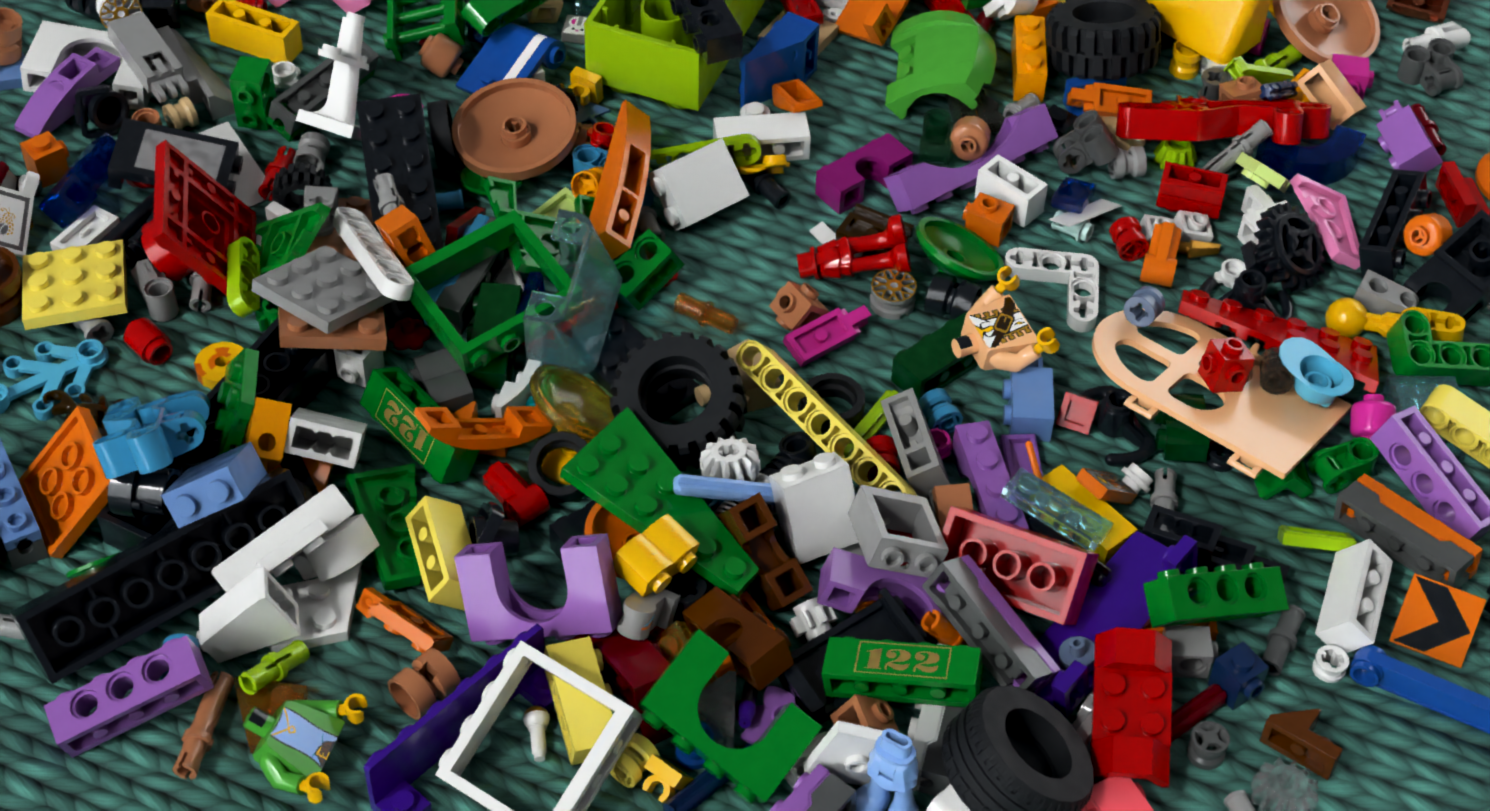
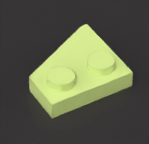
(1261, 173)

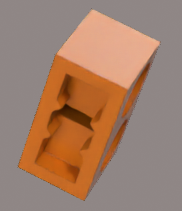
(404, 235)

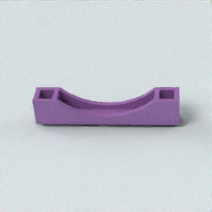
(922, 182)

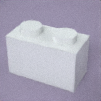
(1013, 185)

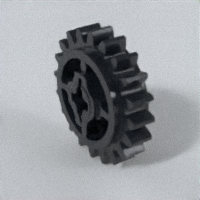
(1290, 247)

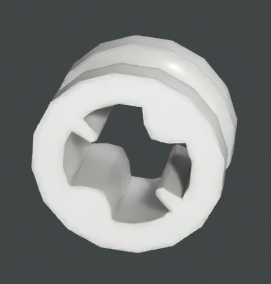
(1323, 669)

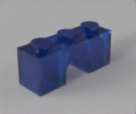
(78, 185)

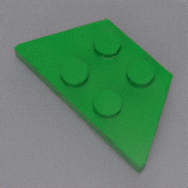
(289, 235)
(237, 399)

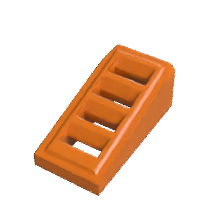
(794, 96)

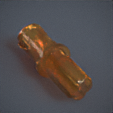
(705, 313)

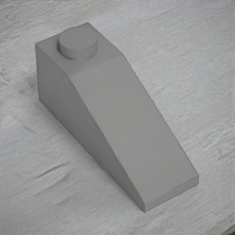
(914, 442)

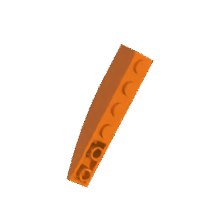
(623, 180)

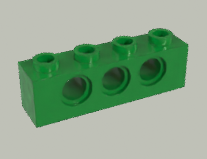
(1215, 595)

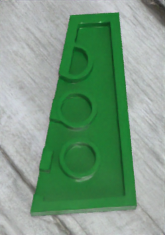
(385, 500)

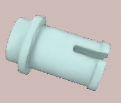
(1081, 231)

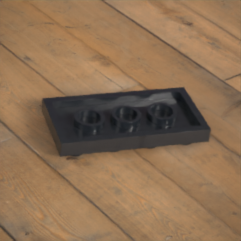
(618, 342)

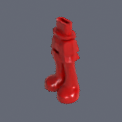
(837, 257)

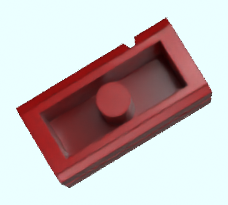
(1191, 189)

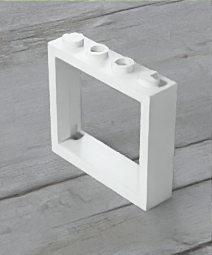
(494, 698)

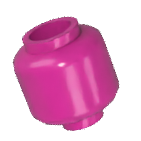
(1369, 415)

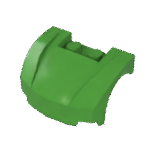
(940, 55)

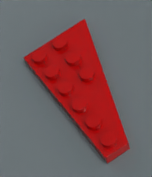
(1355, 354)

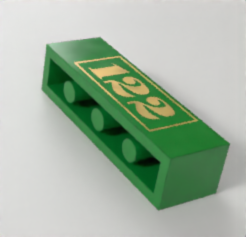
(391, 402)
(902, 671)

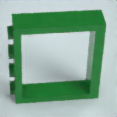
(461, 256)

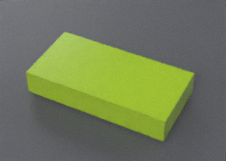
(1314, 538)

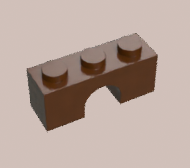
(779, 576)
(755, 648)

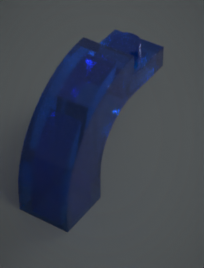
(1320, 163)

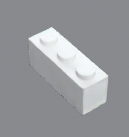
(776, 133)
(1354, 596)

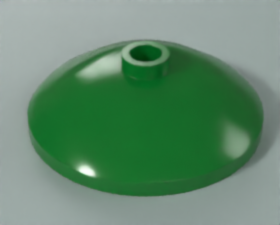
(958, 250)

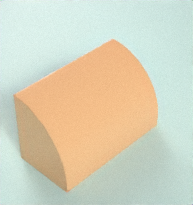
(1329, 86)

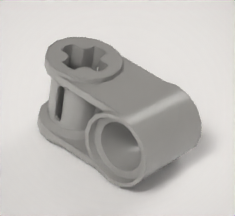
(328, 196)

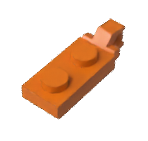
(1106, 97)
(403, 621)

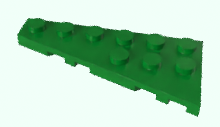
(634, 481)

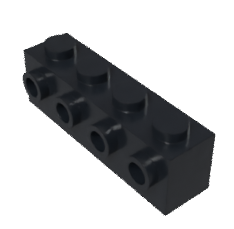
(1383, 242)

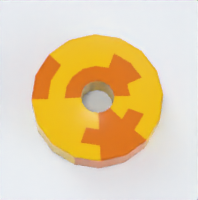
(212, 362)

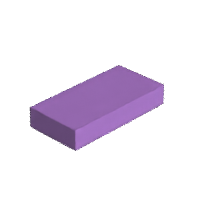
(1015, 452)

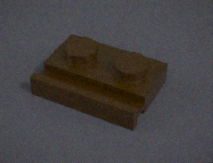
(865, 222)

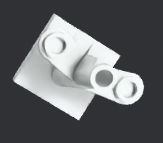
(340, 108)

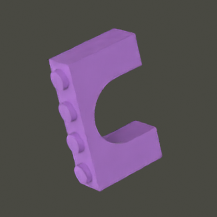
(499, 614)

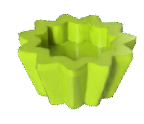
(1176, 152)

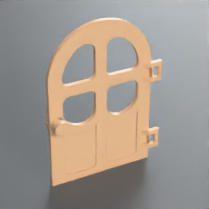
(1256, 425)

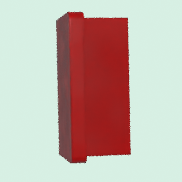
(1459, 194)

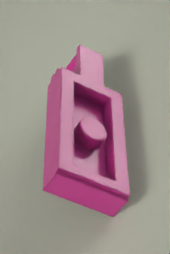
(825, 334)

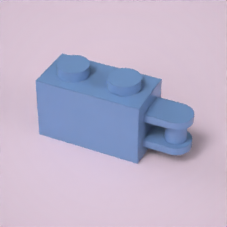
(1030, 401)

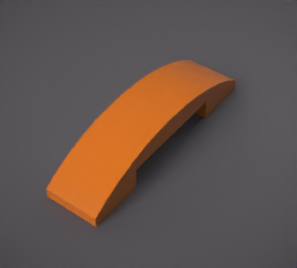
(516, 427)

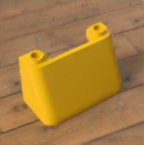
(1214, 27)

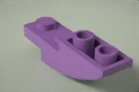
(55, 96)

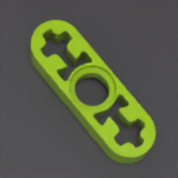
(242, 267)

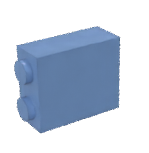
(214, 484)

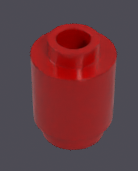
(148, 341)

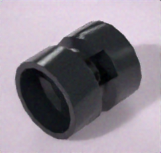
(949, 296)

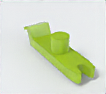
(1259, 70)

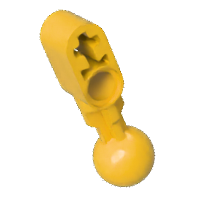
(1351, 319)

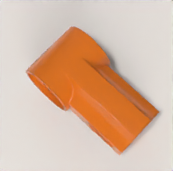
(1161, 259)

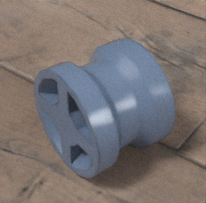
(1152, 303)

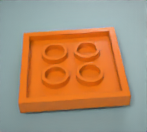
(66, 483)

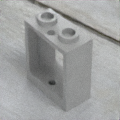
(883, 509)

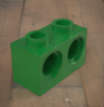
(252, 91)
(647, 272)

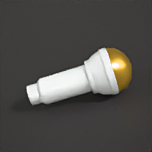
(536, 720)

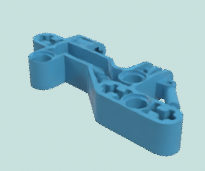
(151, 433)

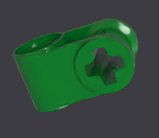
(1344, 463)

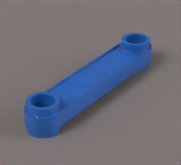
(1374, 668)

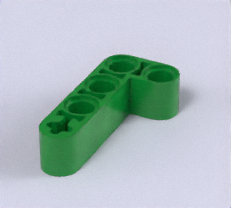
(1417, 354)

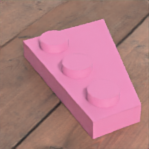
(1332, 219)

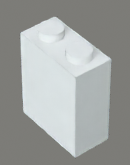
(698, 185)
(325, 437)
(814, 506)

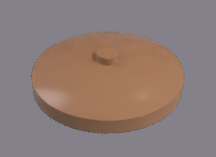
(1329, 27)
(515, 129)

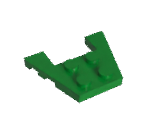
(504, 200)

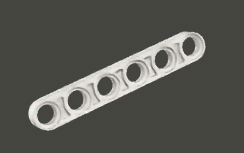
(373, 254)

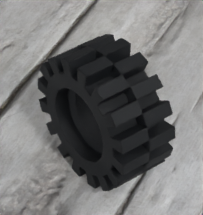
(296, 179)

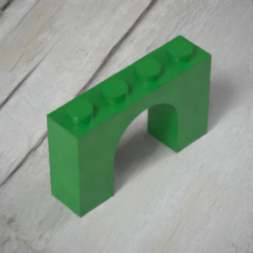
(674, 706)

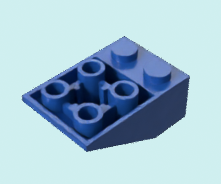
(782, 55)

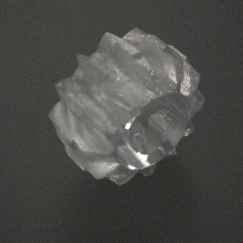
(1284, 788)

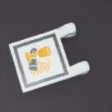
(16, 213)

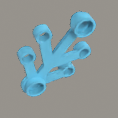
(83, 358)

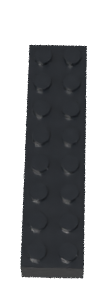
(147, 581)

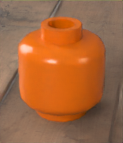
(1426, 233)

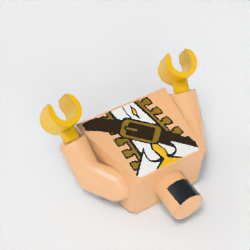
(999, 332)

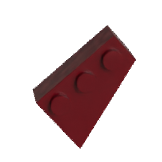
(632, 670)

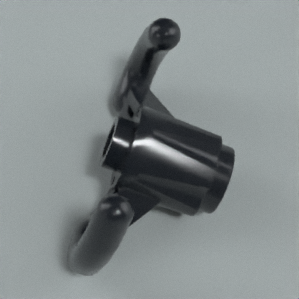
(1250, 292)
(1120, 421)

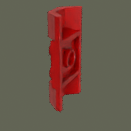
(1132, 705)

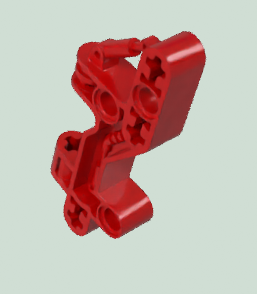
(1209, 119)

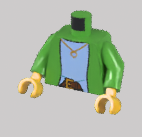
(300, 740)

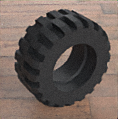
(1103, 38)
(678, 359)

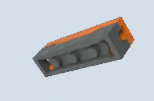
(1407, 532)

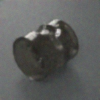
(1273, 374)

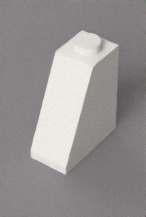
(248, 618)

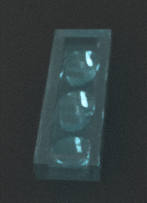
(1056, 510)

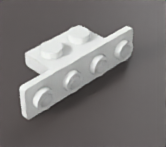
(287, 538)

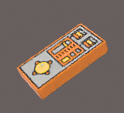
(1105, 486)

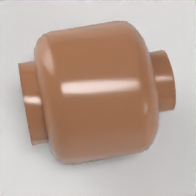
(441, 55)
(970, 138)

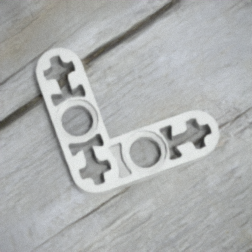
(1074, 277)

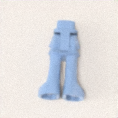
(890, 768)

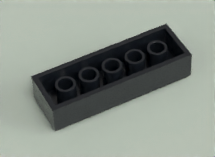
(398, 145)

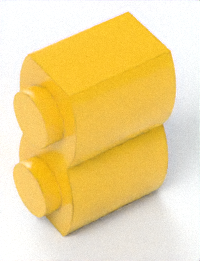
(656, 555)

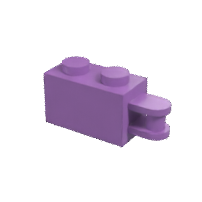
(1406, 140)

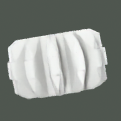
(730, 459)

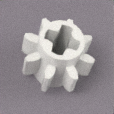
(812, 619)

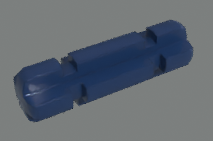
(1278, 90)

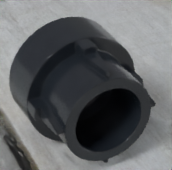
(141, 494)

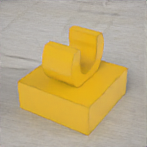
(586, 85)
(667, 774)

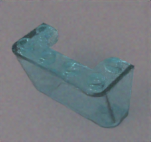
(581, 319)

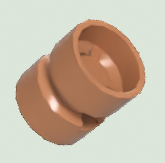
(10, 36)
(420, 686)

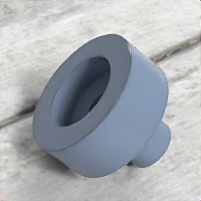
(1077, 649)

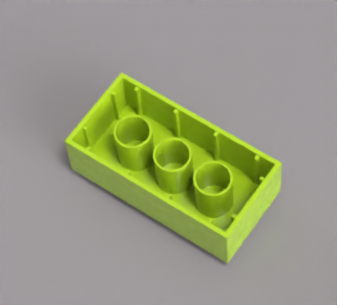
(646, 52)

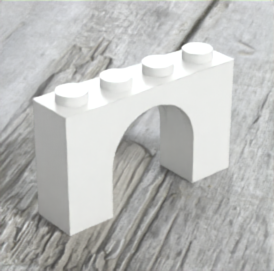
(58, 41)

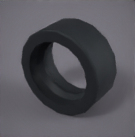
(842, 387)
(538, 453)

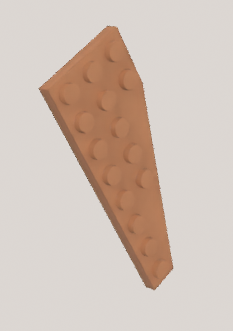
(361, 334)

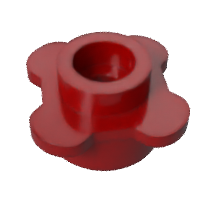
(601, 134)

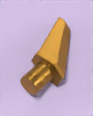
(1198, 248)

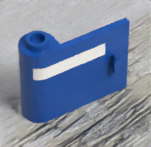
(511, 54)

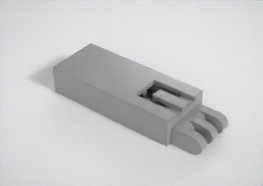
(138, 39)

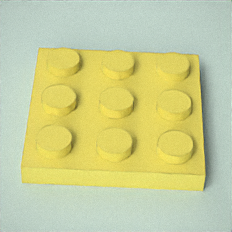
(74, 284)

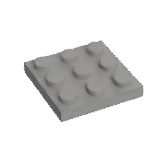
(321, 289)

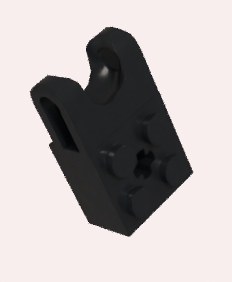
(1459, 270)

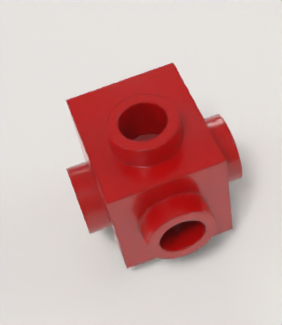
(1226, 365)

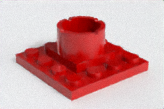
(192, 220)

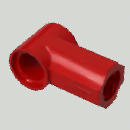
(517, 497)

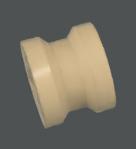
(180, 114)

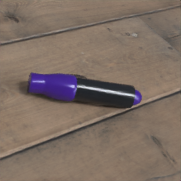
(745, 707)

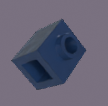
(1239, 674)

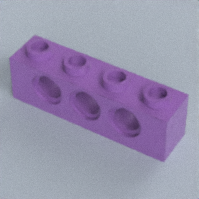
(1433, 473)
(114, 714)

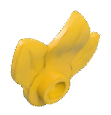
(770, 163)

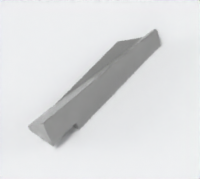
(201, 79)

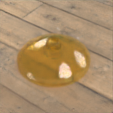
(570, 401)

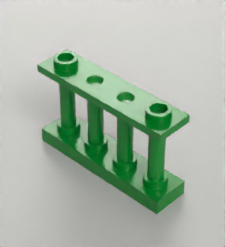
(451, 25)

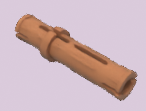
(198, 737)

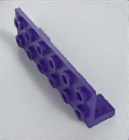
(1114, 605)
(423, 743)

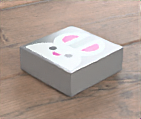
(574, 29)

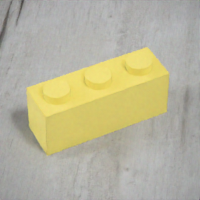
(437, 536)
(578, 714)

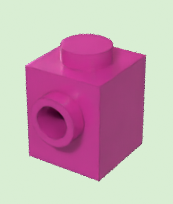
(1355, 71)

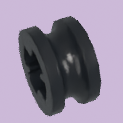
(1218, 462)

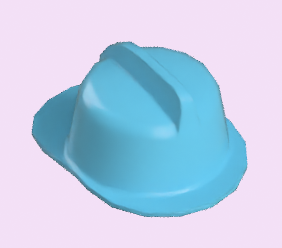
(1316, 373)

